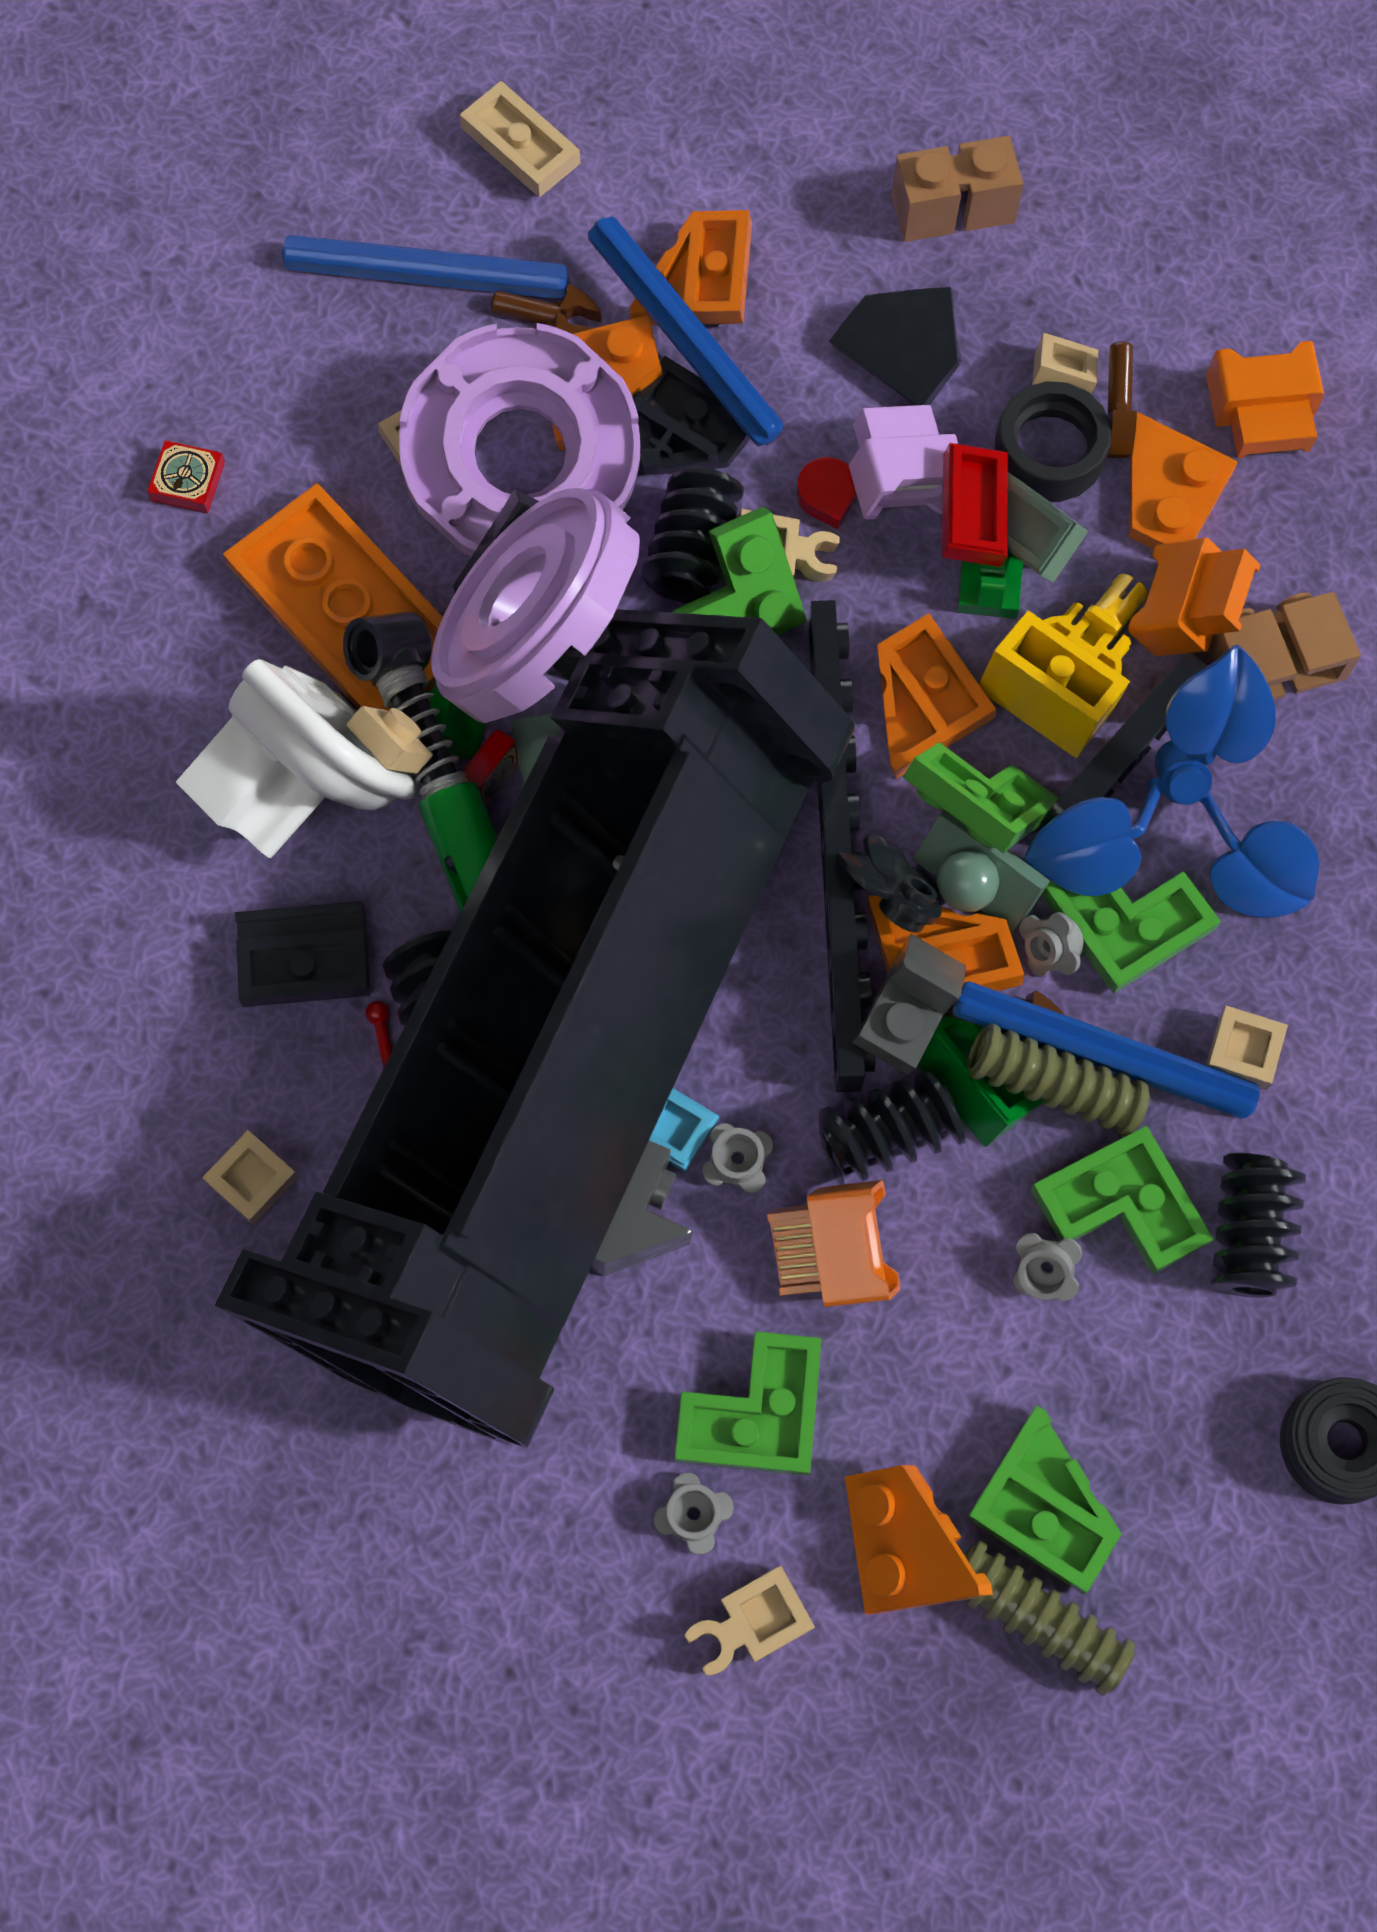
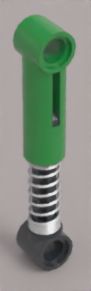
(392, 655)

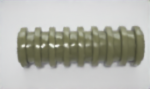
(1058, 1079)
(1050, 1623)

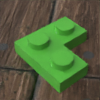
(755, 574)
(993, 809)
(1136, 937)
(1131, 1184)
(768, 1428)

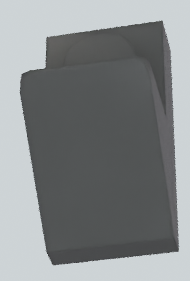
(911, 1004)
(634, 1231)

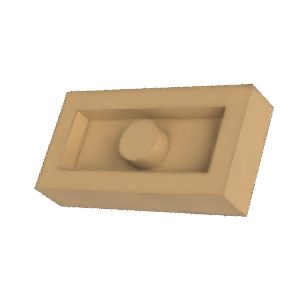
(520, 139)

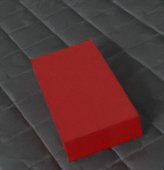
(974, 504)

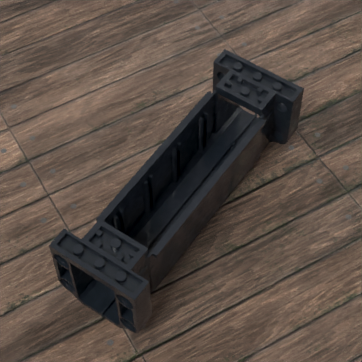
(553, 1024)

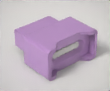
(898, 459)

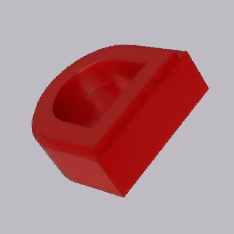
(826, 490)

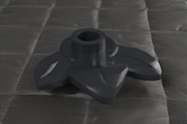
(907, 893)

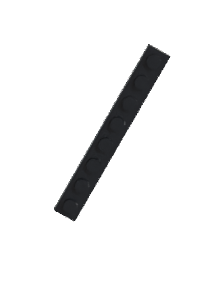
(839, 815)

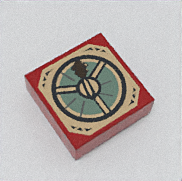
(186, 476)
(492, 764)

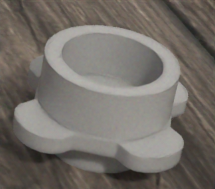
(1052, 944)
(732, 1140)
(1045, 1285)
(712, 1508)

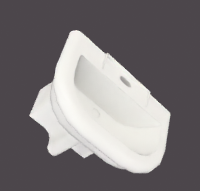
(284, 757)

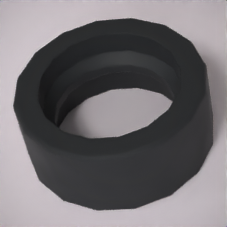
(1062, 402)

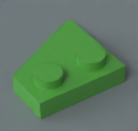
(1045, 1507)

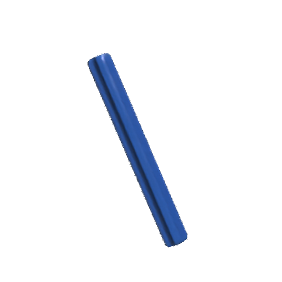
(425, 266)
(685, 331)
(1108, 1049)

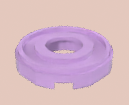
(503, 372)
(529, 599)

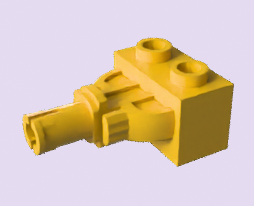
(1061, 672)

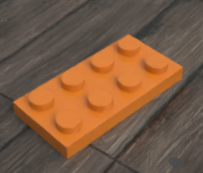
(319, 575)

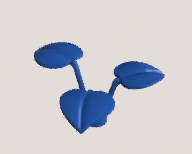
(1213, 713)

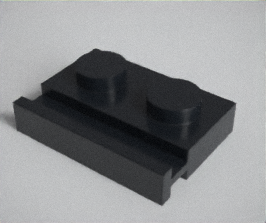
(302, 954)

